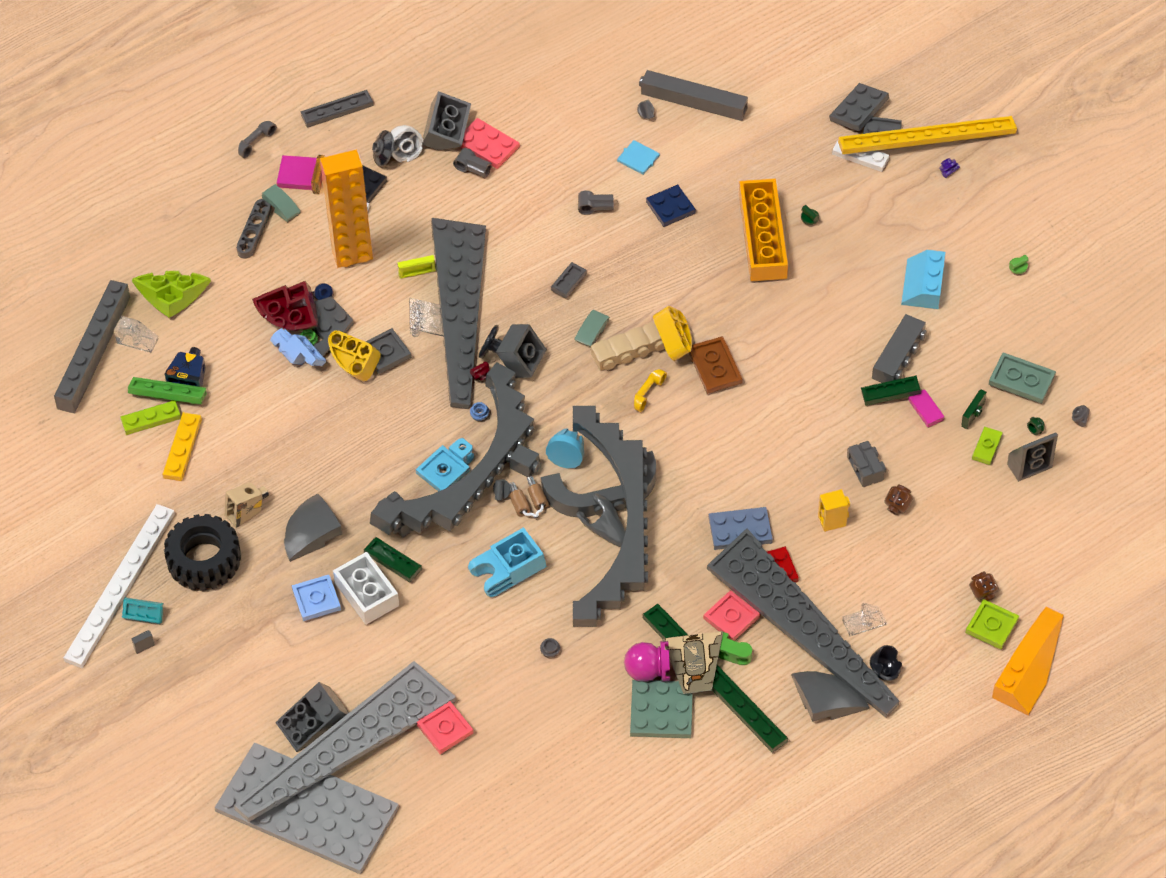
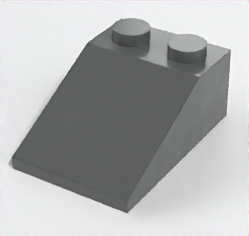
(1033, 457)

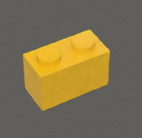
(833, 510)

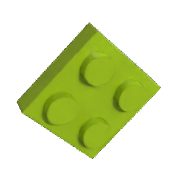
(992, 624)

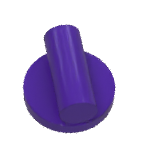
(948, 167)

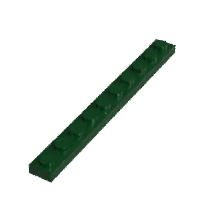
(724, 686)

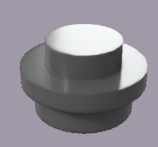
(550, 647)

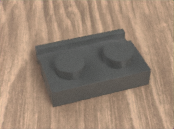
(879, 124)

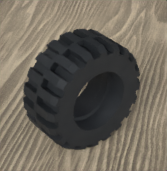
(196, 532)

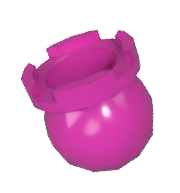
(646, 661)

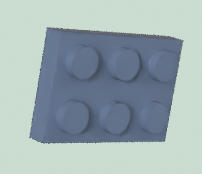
(730, 524)

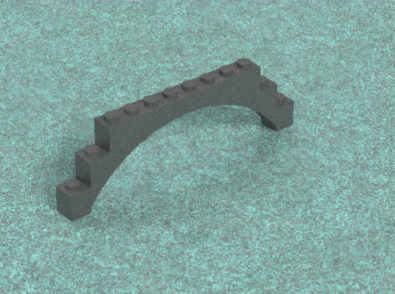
(450, 504)
(628, 568)

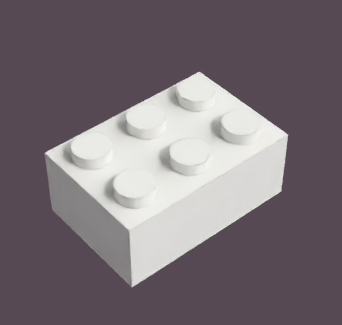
(366, 588)

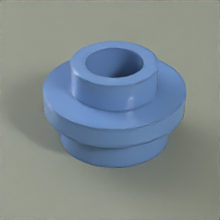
(479, 407)

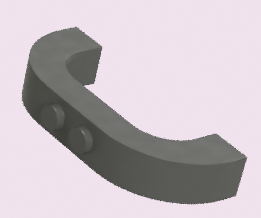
(570, 503)

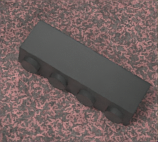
(899, 349)

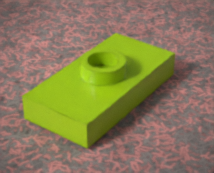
(987, 445)

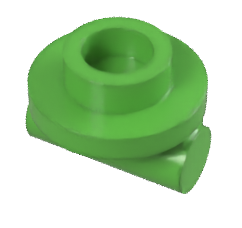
(1019, 265)

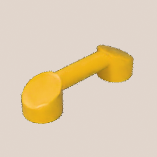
(657, 377)

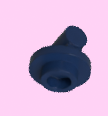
(322, 291)

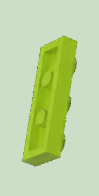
(150, 417)

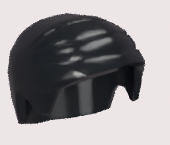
(885, 663)

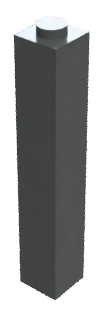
(694, 95)

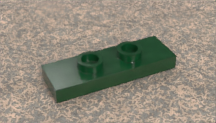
(890, 390)
(393, 559)

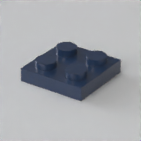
(670, 205)

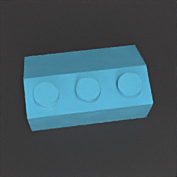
(924, 279)

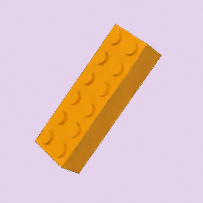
(763, 230)

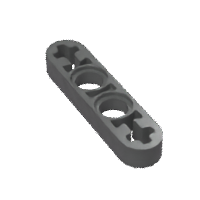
(253, 228)

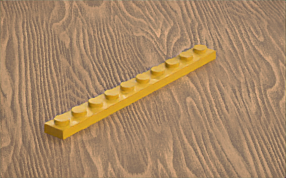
(927, 135)

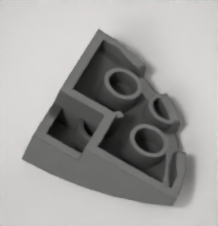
(310, 528)
(827, 695)

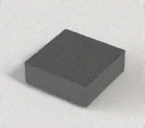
(143, 641)

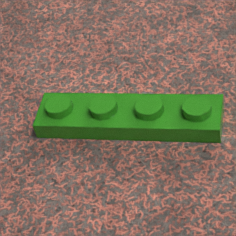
(167, 390)

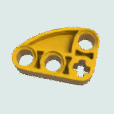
(673, 332)
(352, 360)

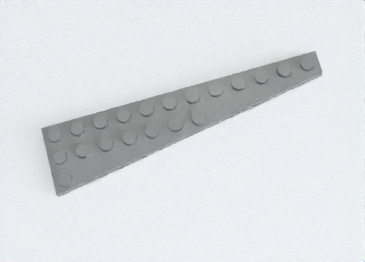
(372, 723)

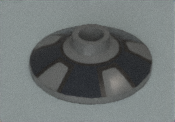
(383, 148)

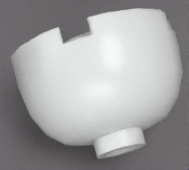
(406, 143)

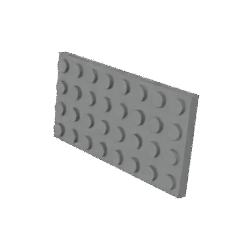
(324, 819)

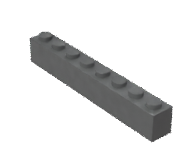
(92, 346)

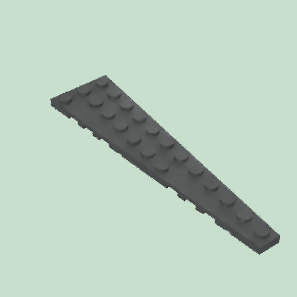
(459, 274)
(768, 589)

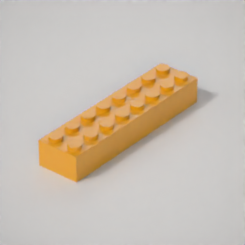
(346, 208)

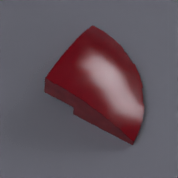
(289, 307)

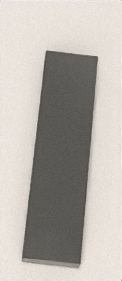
(336, 108)

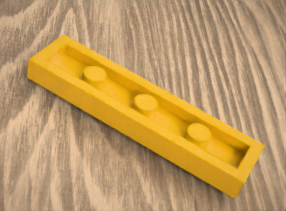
(182, 446)

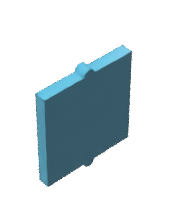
(638, 157)

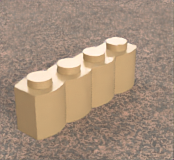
(626, 346)

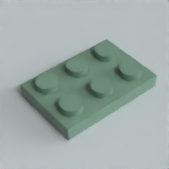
(1022, 377)

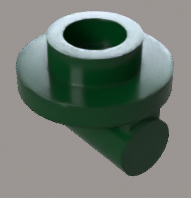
(809, 216)

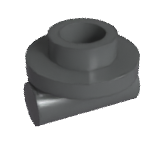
(645, 109)
(1080, 415)
(501, 489)

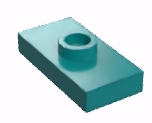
(142, 610)

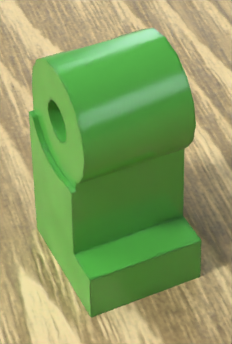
(734, 651)

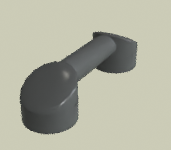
(265, 127)

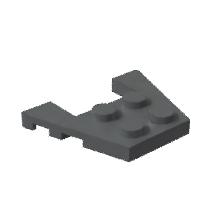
(330, 318)

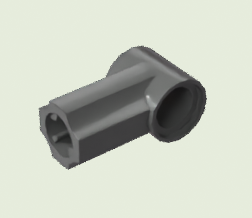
(469, 161)
(589, 202)

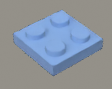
(316, 597)

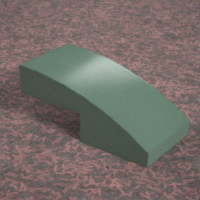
(281, 202)
(591, 328)

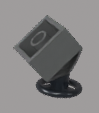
(519, 350)

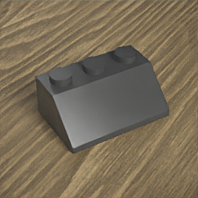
(446, 122)

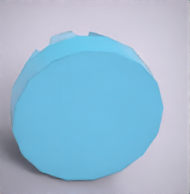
(566, 449)

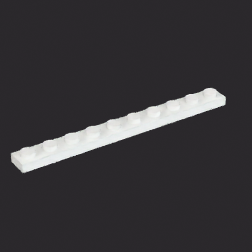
(119, 586)

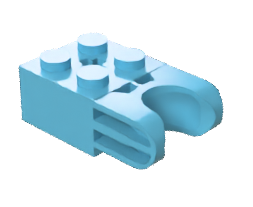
(509, 562)

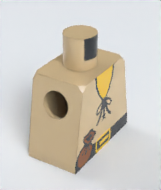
(244, 503)

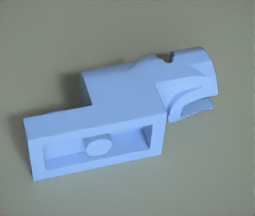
(297, 348)

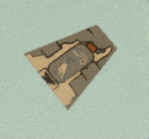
(695, 660)

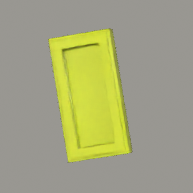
(416, 266)

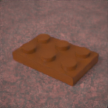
(715, 365)

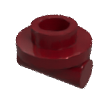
(480, 371)

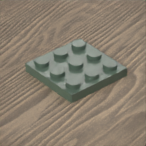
(660, 710)

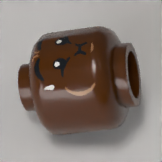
(898, 499)
(984, 586)

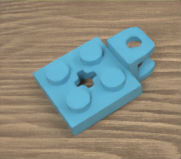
(454, 459)

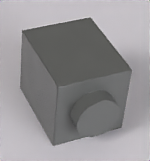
(524, 461)

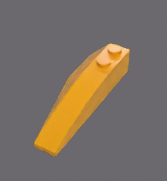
(1030, 664)

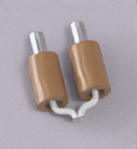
(536, 494)

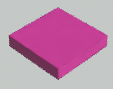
(296, 172)

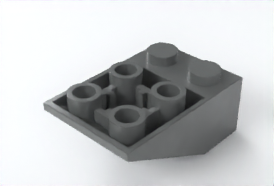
(311, 716)

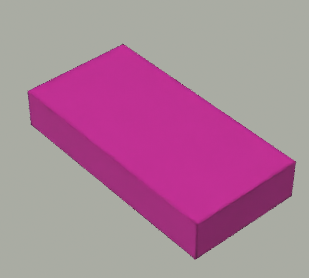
(926, 408)

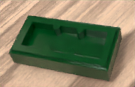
(974, 409)

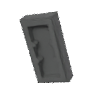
(568, 280)

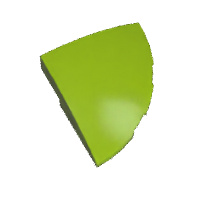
(171, 291)

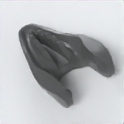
(608, 525)

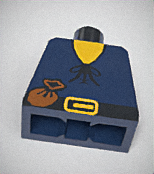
(187, 368)

